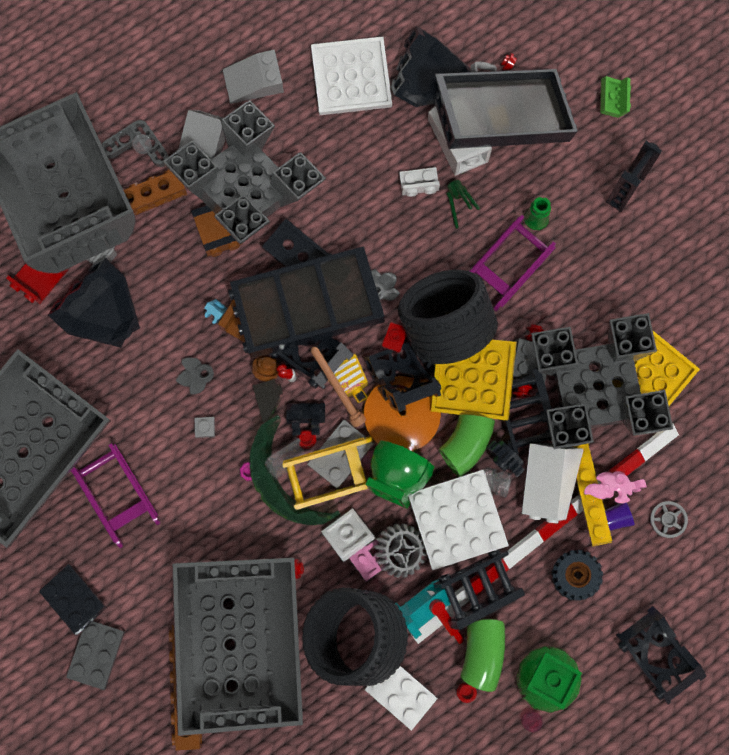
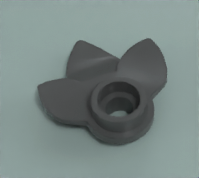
(385, 285)
(192, 375)

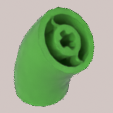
(467, 443)
(484, 654)

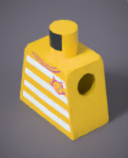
(352, 378)

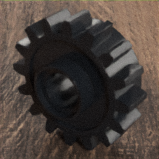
(506, 458)

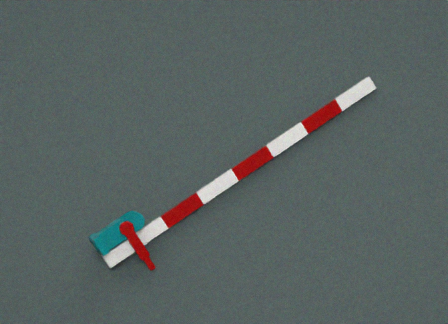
(432, 607)

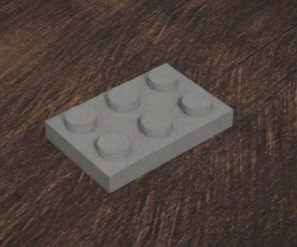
(335, 466)

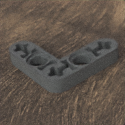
(132, 132)

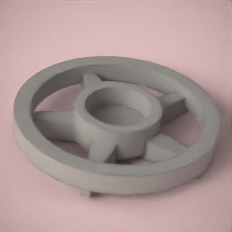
(668, 519)

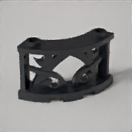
(334, 358)
(422, 386)
(687, 661)

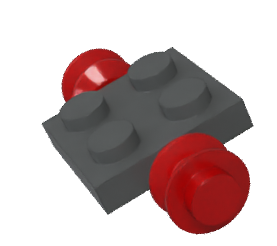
(525, 361)

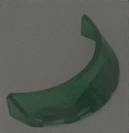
(270, 489)

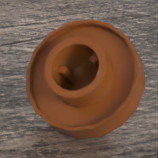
(265, 368)

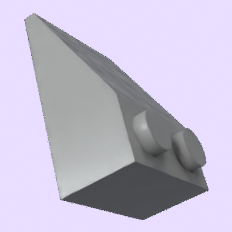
(253, 77)

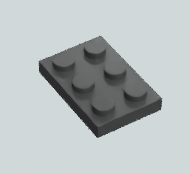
(95, 655)

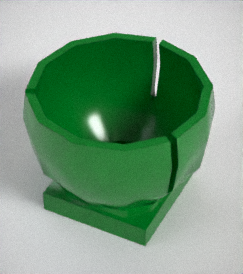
(397, 473)
(549, 679)

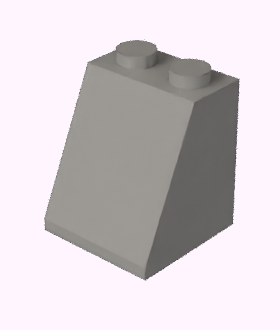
(205, 131)

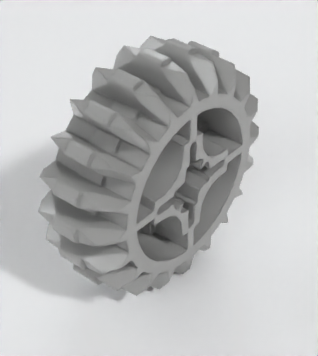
(404, 566)

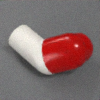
(285, 373)

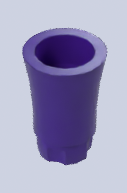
(619, 516)

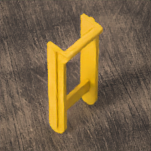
(354, 464)

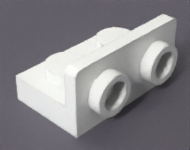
(419, 181)

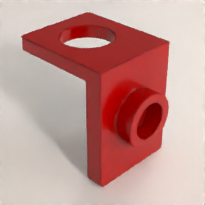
(394, 337)

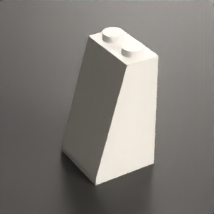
(458, 159)
(550, 481)

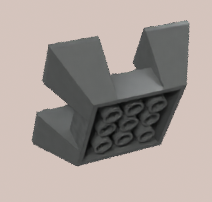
(243, 174)
(628, 341)

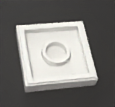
(348, 535)

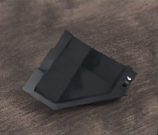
(422, 60)
(98, 307)

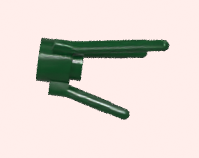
(458, 191)

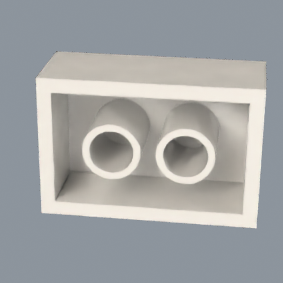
(403, 697)

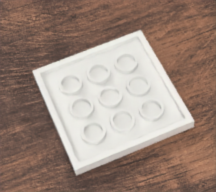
(351, 76)
(458, 520)

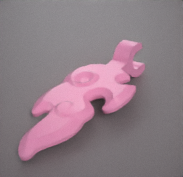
(614, 482)

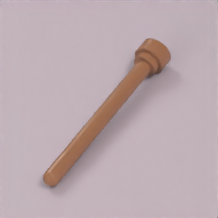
(355, 417)

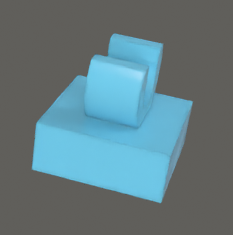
(216, 309)

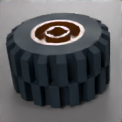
(577, 575)

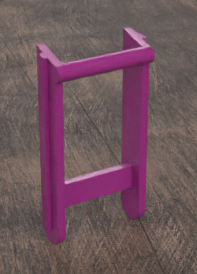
(496, 282)
(126, 516)

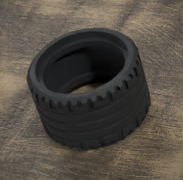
(448, 316)
(321, 637)

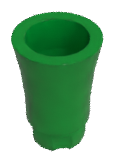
(537, 215)

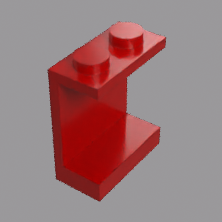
(35, 283)

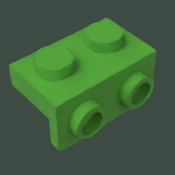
(615, 96)

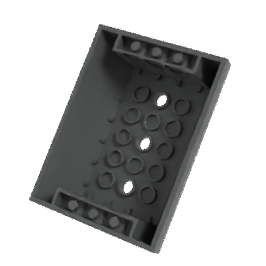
(51, 229)
(26, 400)
(265, 649)

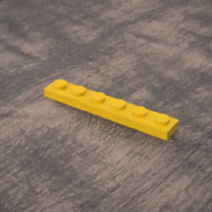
(592, 506)

